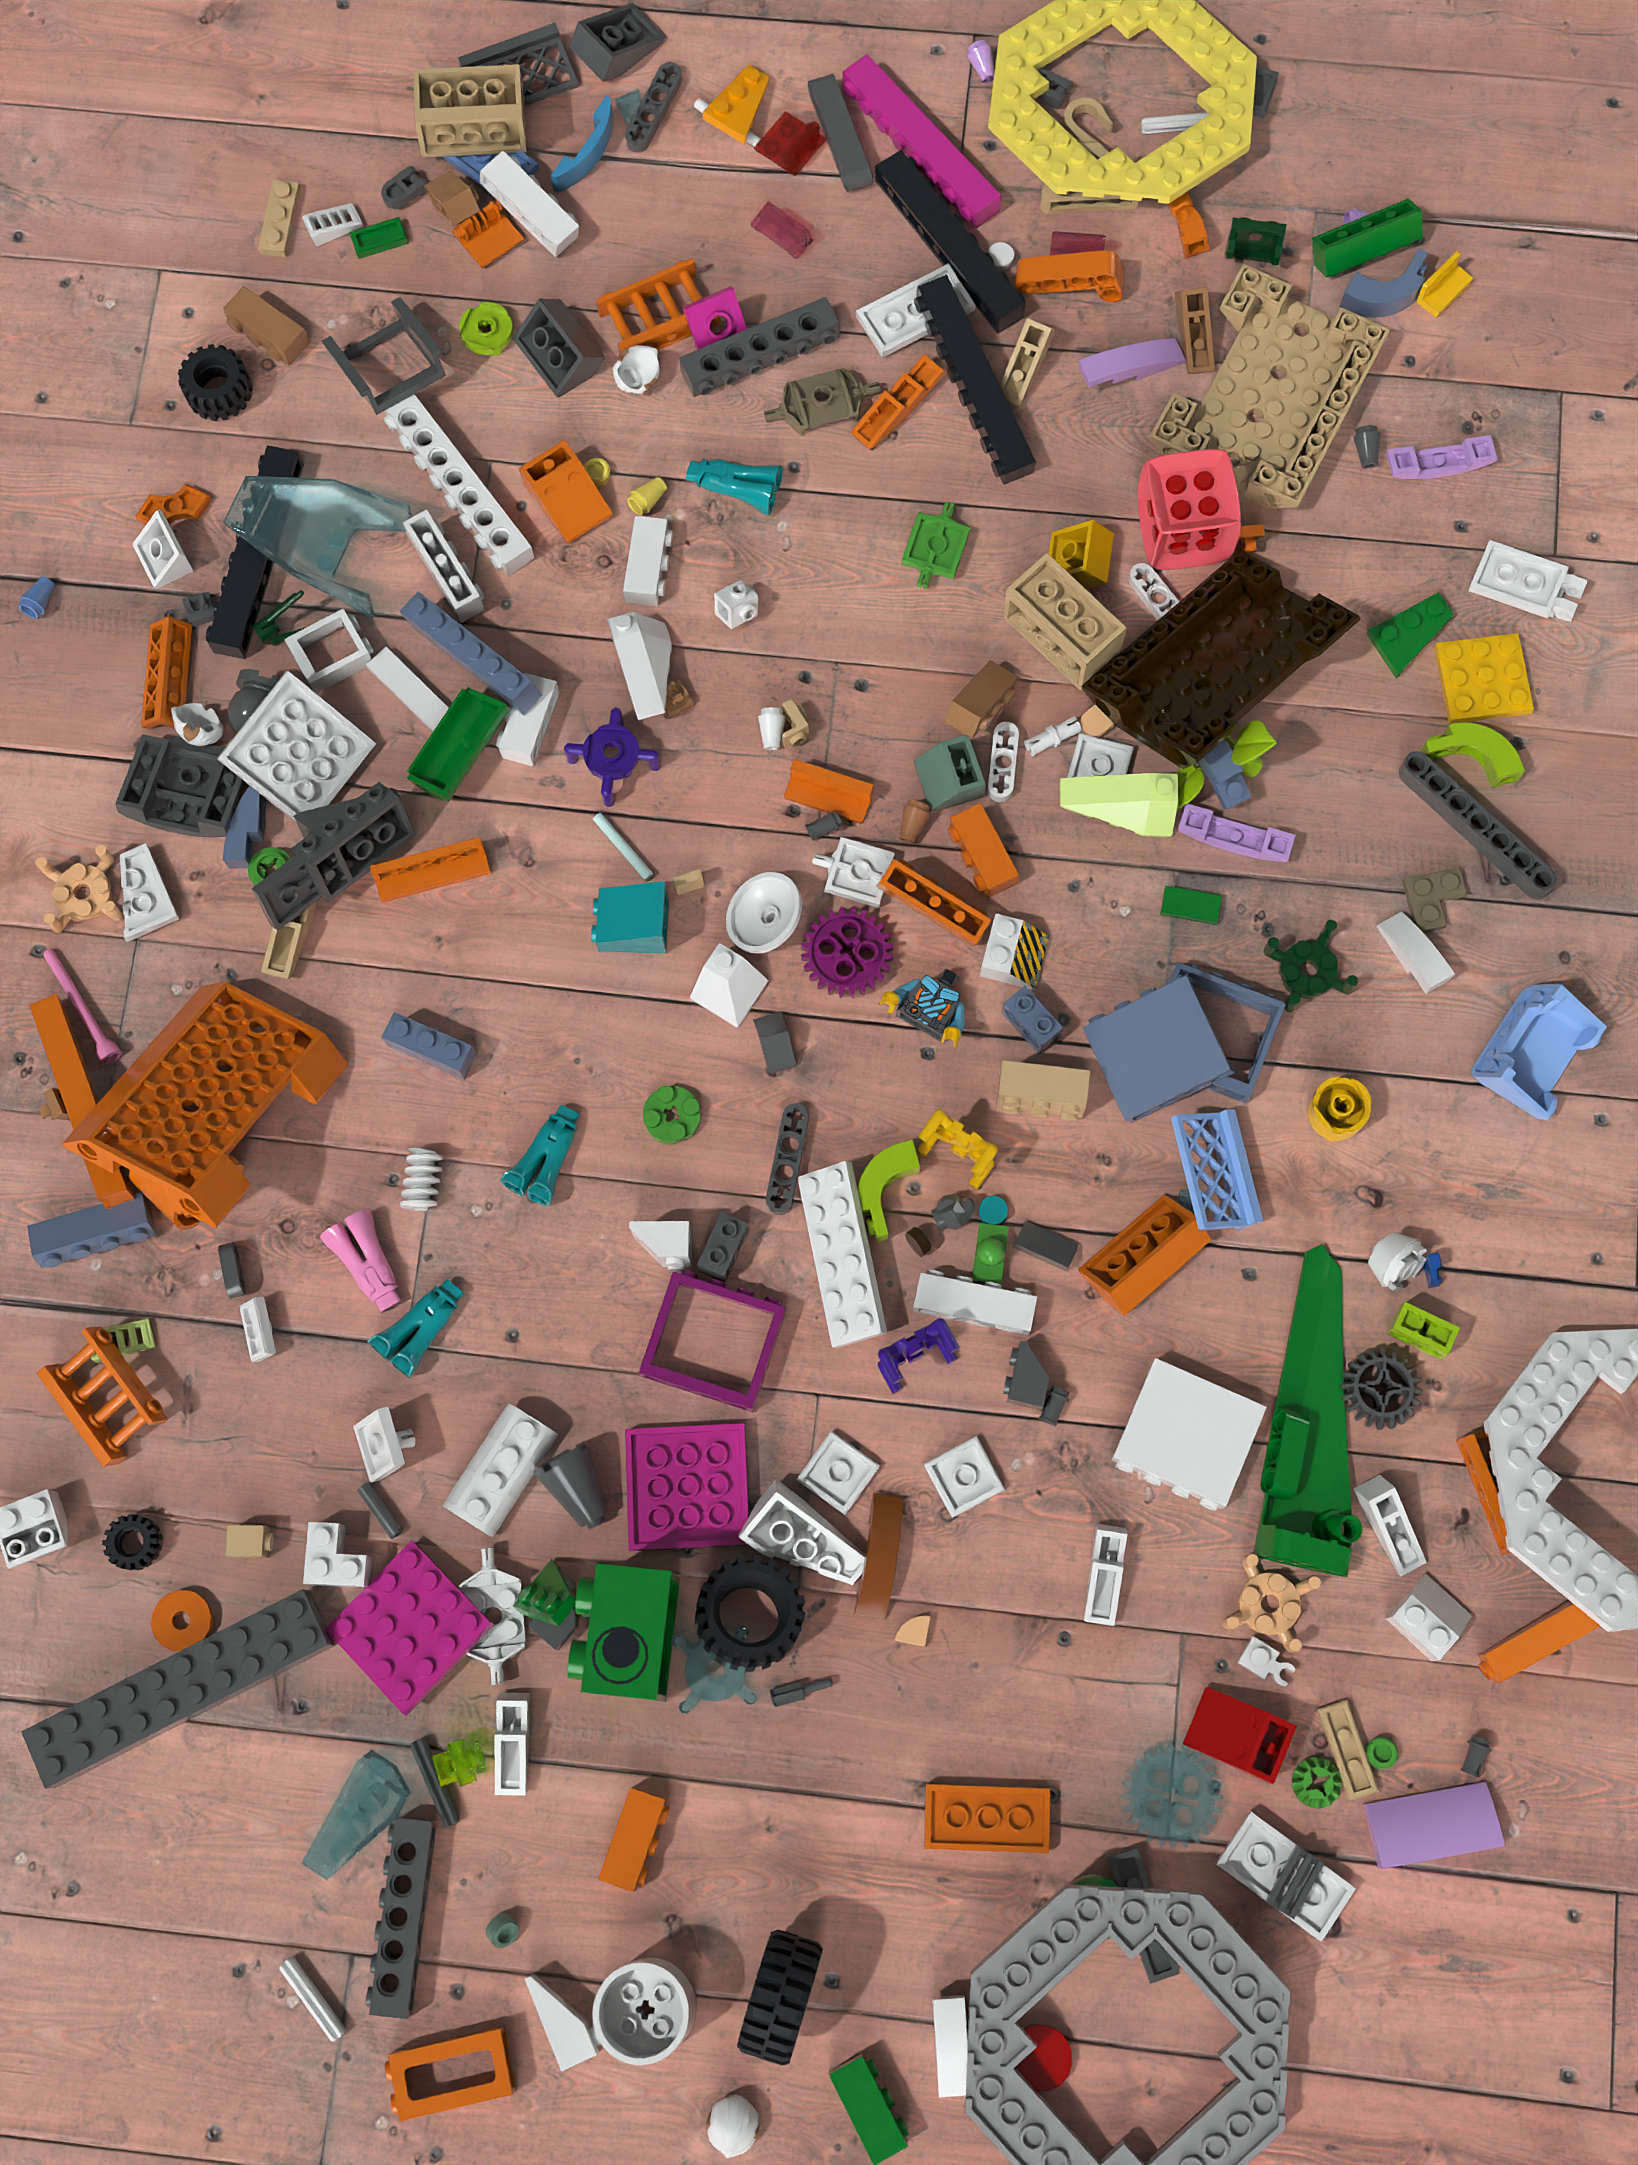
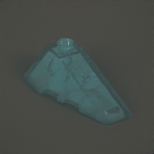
(361, 1812)

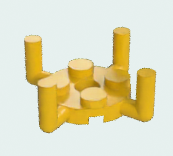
(962, 1143)

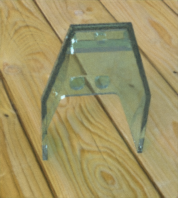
(309, 524)

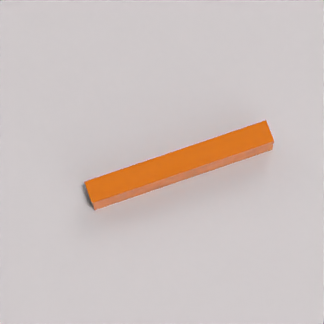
(76, 1089)

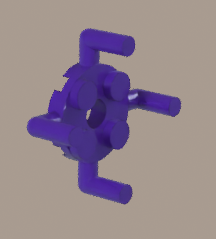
(614, 768)
(928, 1337)

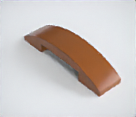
(880, 1556)

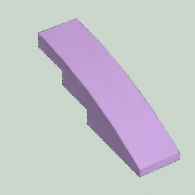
(1130, 361)

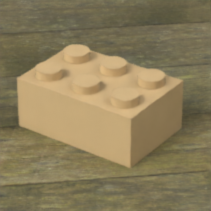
(1042, 1090)

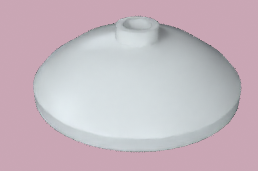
(764, 912)

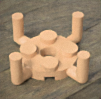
(71, 881)
(1287, 1603)

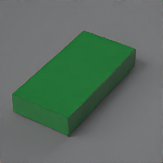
(378, 237)
(1190, 905)

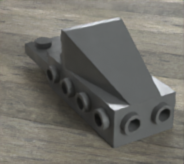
(335, 852)

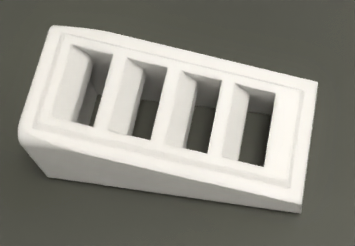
(327, 234)

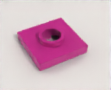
(704, 310)

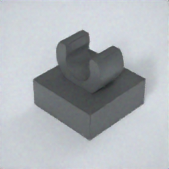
(199, 609)

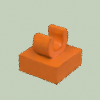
(1249, 535)

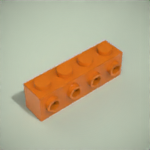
(933, 902)

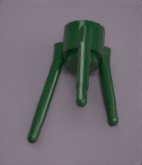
(268, 628)

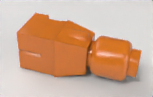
(1190, 226)

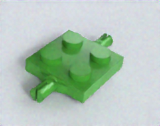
(936, 545)

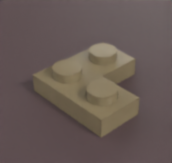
(1426, 893)

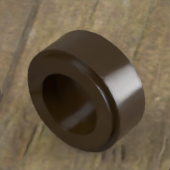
(918, 1241)

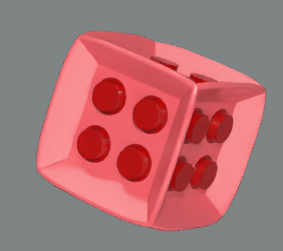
(1189, 509)

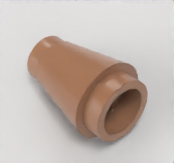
(913, 820)

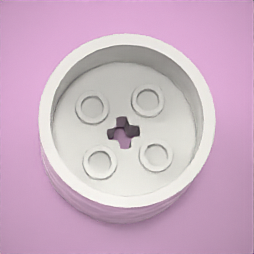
(622, 2024)

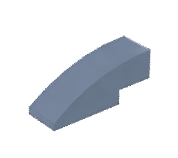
(244, 829)

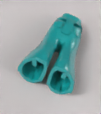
(745, 482)
(550, 1142)
(430, 1315)

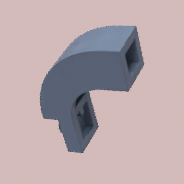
(1381, 298)
(1225, 776)

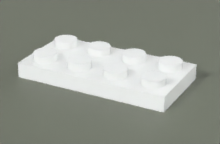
(893, 319)
(1256, 1860)

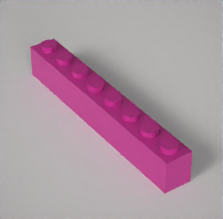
(921, 140)

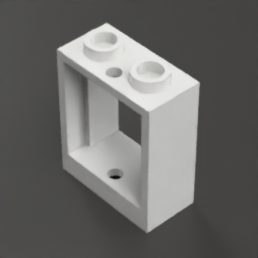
(339, 670)

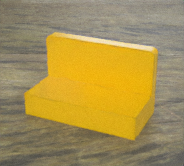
(1444, 286)

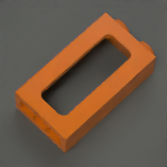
(489, 2039)

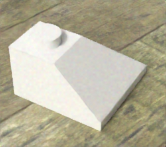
(728, 985)

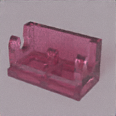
(782, 230)

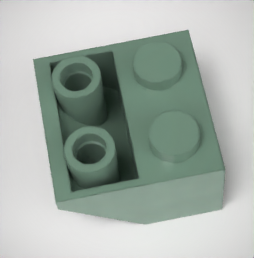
(950, 774)

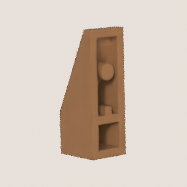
(1195, 329)

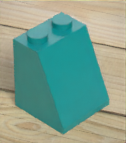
(631, 918)

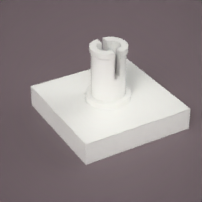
(381, 1444)

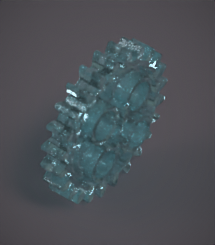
(1178, 1769)

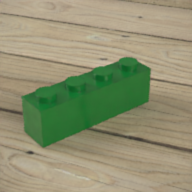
(1367, 238)

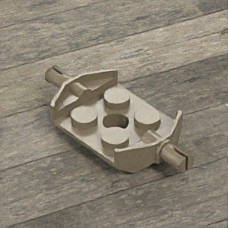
(805, 412)

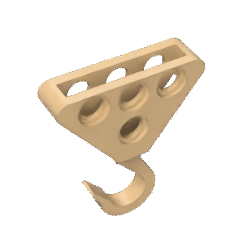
(1049, 199)

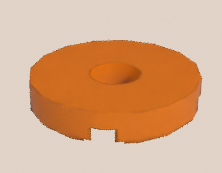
(164, 1618)

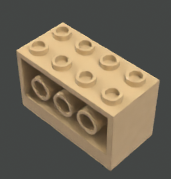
(469, 110)
(1063, 621)

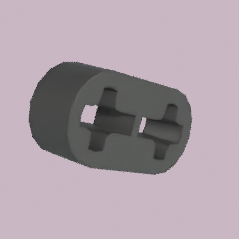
(232, 1270)

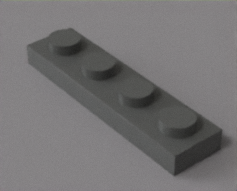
(1130, 1873)

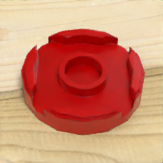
(1049, 2062)

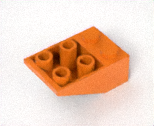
(565, 491)

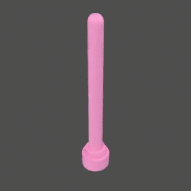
(107, 1051)

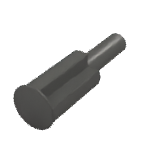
(795, 1691)

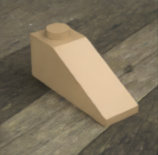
(1026, 360)

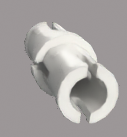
(1052, 736)

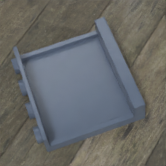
(1157, 1048)

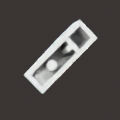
(1390, 1523)
(565, 2028)

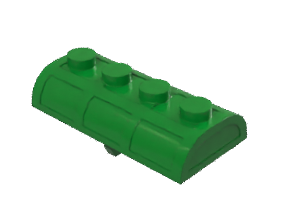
(456, 743)

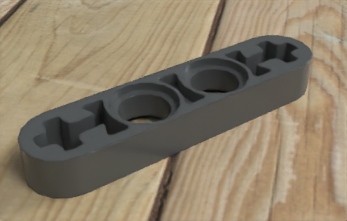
(657, 108)
(784, 1158)

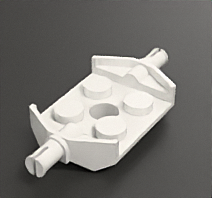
(498, 1590)

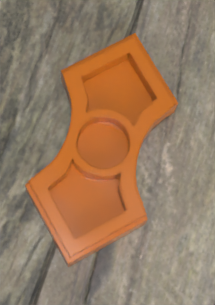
(184, 504)

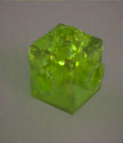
(460, 1763)

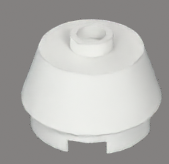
(1396, 1260)

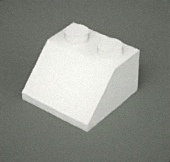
(665, 1241)
(1429, 1618)

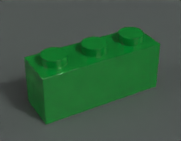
(869, 2108)

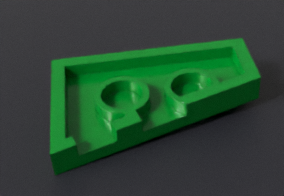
(547, 1597)

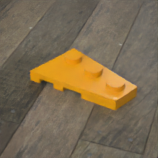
(738, 103)

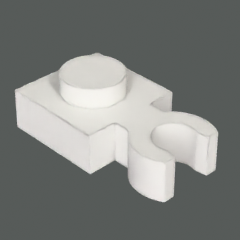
(1260, 1660)

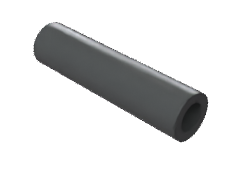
(380, 1510)

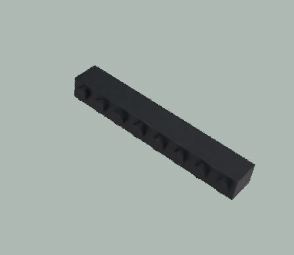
(949, 240)
(974, 379)
(248, 573)

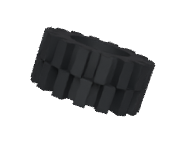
(114, 1539)

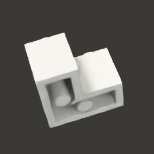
(326, 1562)

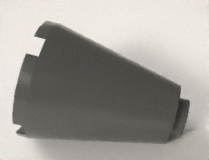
(574, 1484)

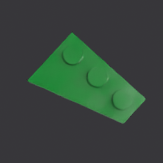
(1408, 632)

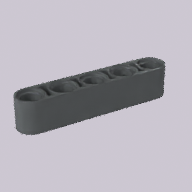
(840, 132)

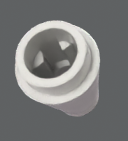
(771, 727)

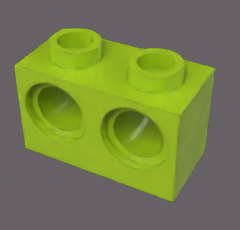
(1423, 1330)

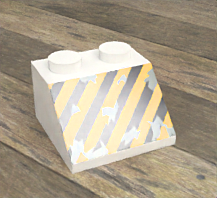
(1014, 952)

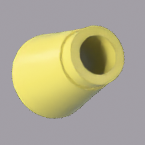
(645, 497)

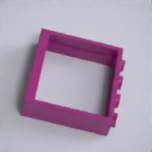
(699, 1387)

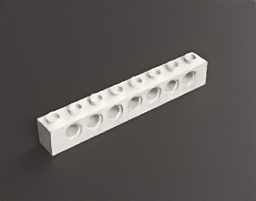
(508, 557)

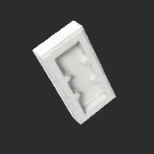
(257, 1329)

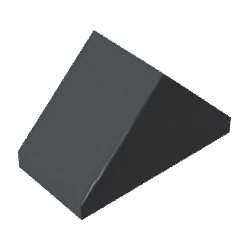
(775, 1042)

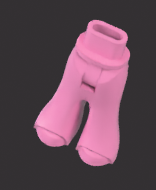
(375, 1273)

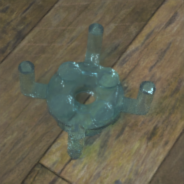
(701, 1684)

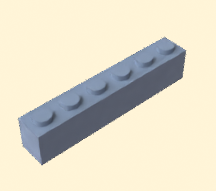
(471, 653)

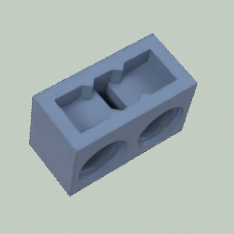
(1032, 1020)

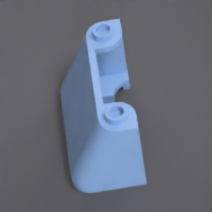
(1536, 1046)

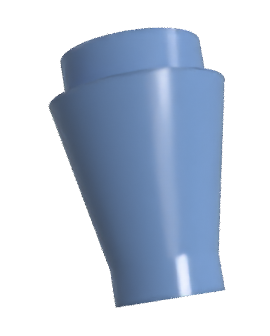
(35, 599)

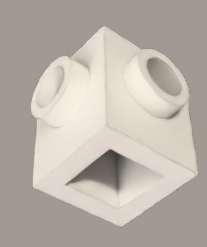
(736, 604)

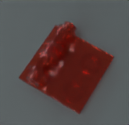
(791, 143)

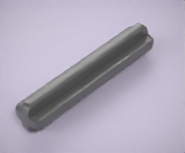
(440, 1795)

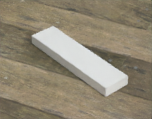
(407, 688)

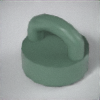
(502, 1930)

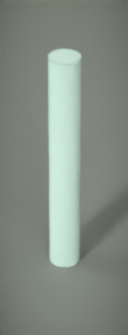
(623, 847)

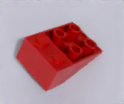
(1239, 1735)

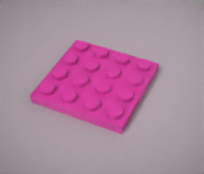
(686, 1486)
(409, 1627)

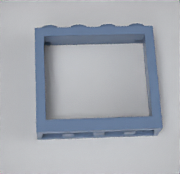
(1244, 995)

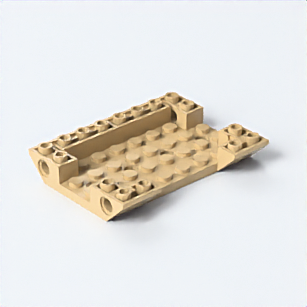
(1297, 411)

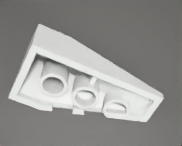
(644, 657)
(793, 1531)

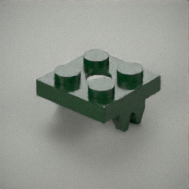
(1266, 250)

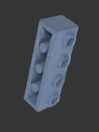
(90, 1231)

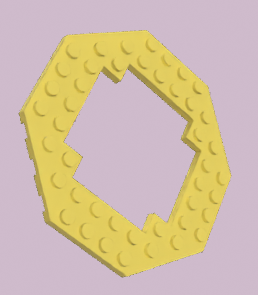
(1170, 168)

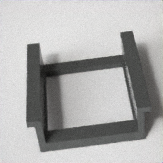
(419, 336)

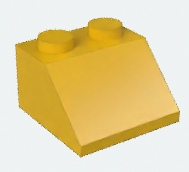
(1083, 552)

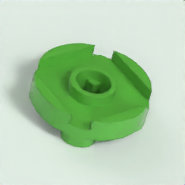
(666, 1099)

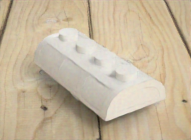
(500, 1470)

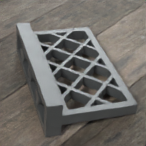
(525, 46)

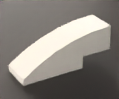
(1415, 952)
(1105, 1574)
(512, 1743)
(950, 2044)

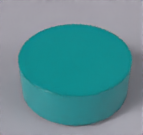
(993, 1210)

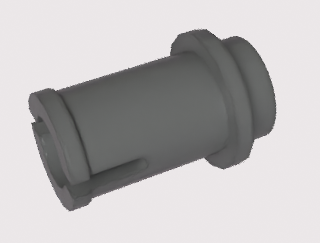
(824, 825)
(1054, 1405)
(1476, 1756)

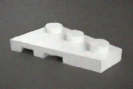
(145, 896)

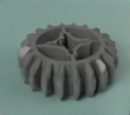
(1380, 1401)

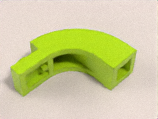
(1482, 744)
(886, 1167)

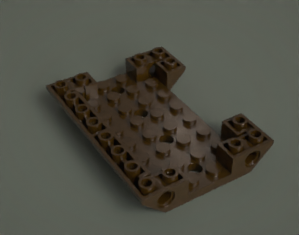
(1201, 647)

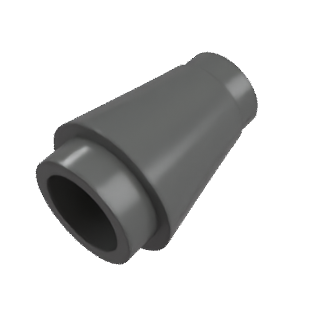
(1367, 445)

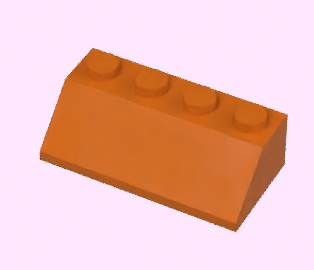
(1144, 1254)

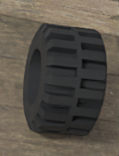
(210, 364)

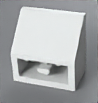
(32, 1527)

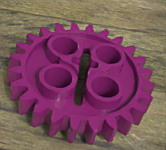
(826, 965)

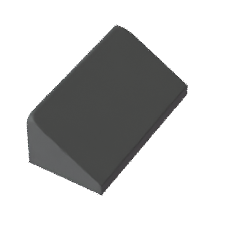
(1046, 1246)

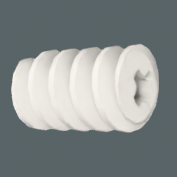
(420, 1179)

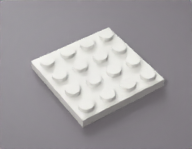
(296, 748)

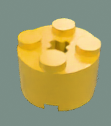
(1336, 1093)

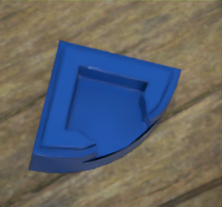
(1430, 1267)

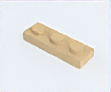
(279, 218)

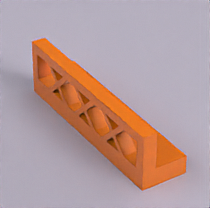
(168, 673)
(430, 869)
(1484, 1485)

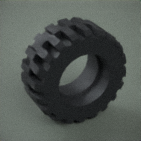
(779, 1997)

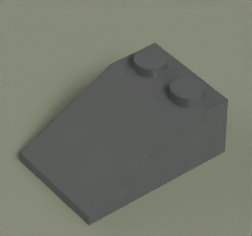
(615, 41)

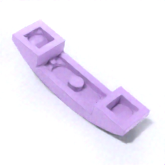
(1441, 461)
(1234, 836)

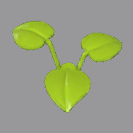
(1251, 743)

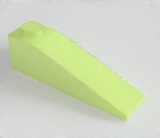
(1132, 801)

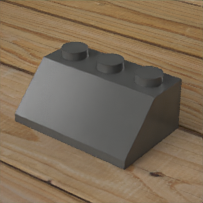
(557, 346)

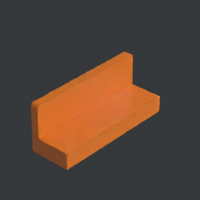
(829, 791)

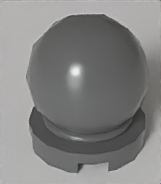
(252, 693)

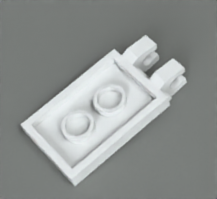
(1526, 582)

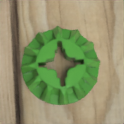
(266, 858)
(1302, 1778)

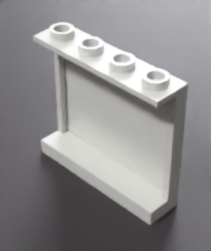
(1188, 1435)

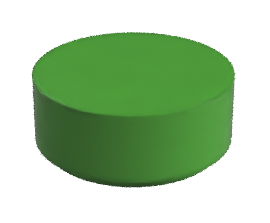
(1381, 1752)

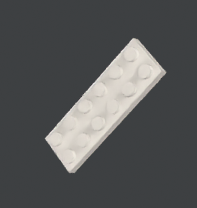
(842, 1254)

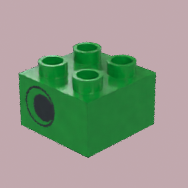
(627, 1632)

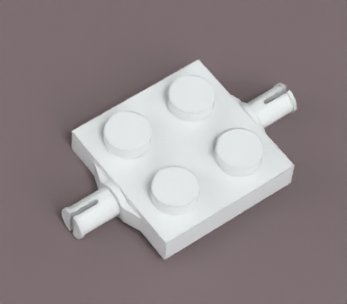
(855, 871)

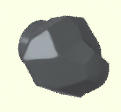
(953, 1211)

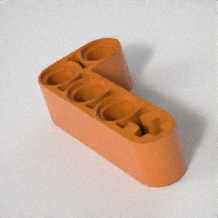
(1072, 272)

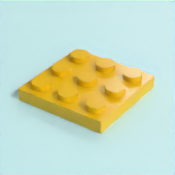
(1483, 678)

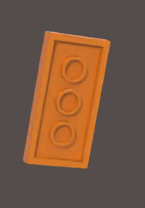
(987, 1818)

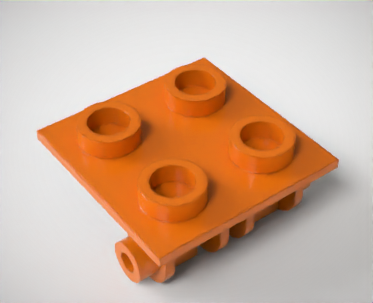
(487, 234)

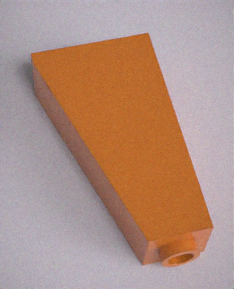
(1535, 1642)

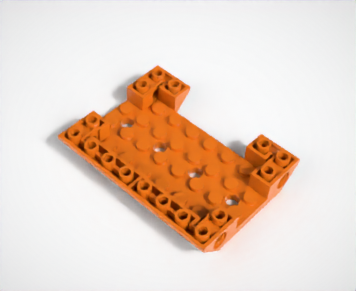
(182, 1071)

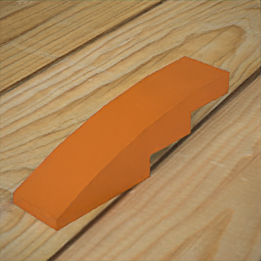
(898, 402)

